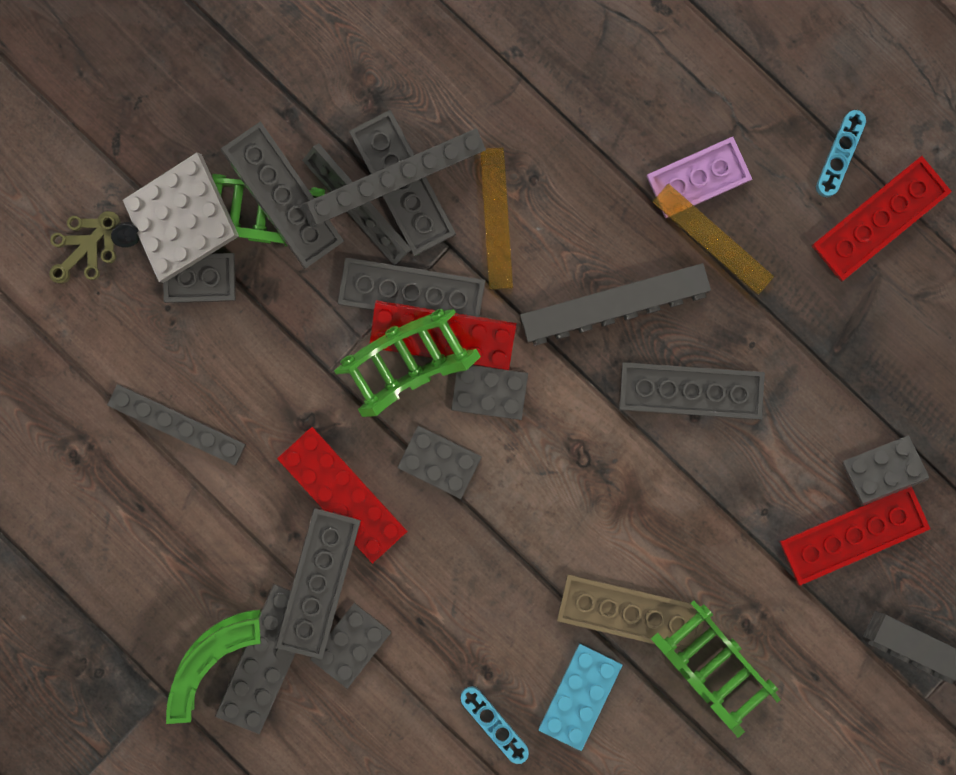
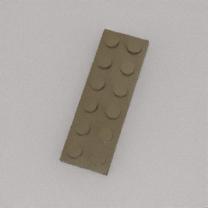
(624, 611)

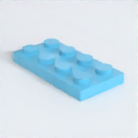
(580, 697)

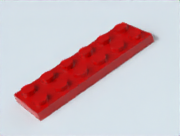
(881, 218)
(489, 336)
(342, 492)
(854, 535)

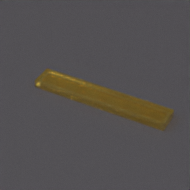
(496, 219)
(713, 239)

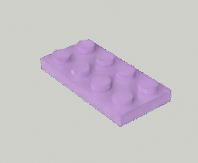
(703, 173)

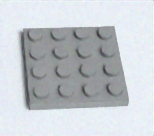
(180, 217)

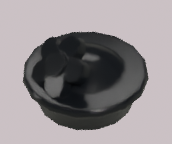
(125, 235)

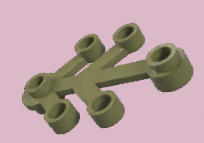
(87, 244)

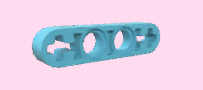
(843, 154)
(492, 726)

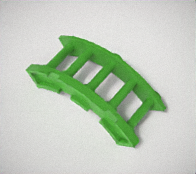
(259, 231)
(417, 375)
(213, 644)
(697, 678)

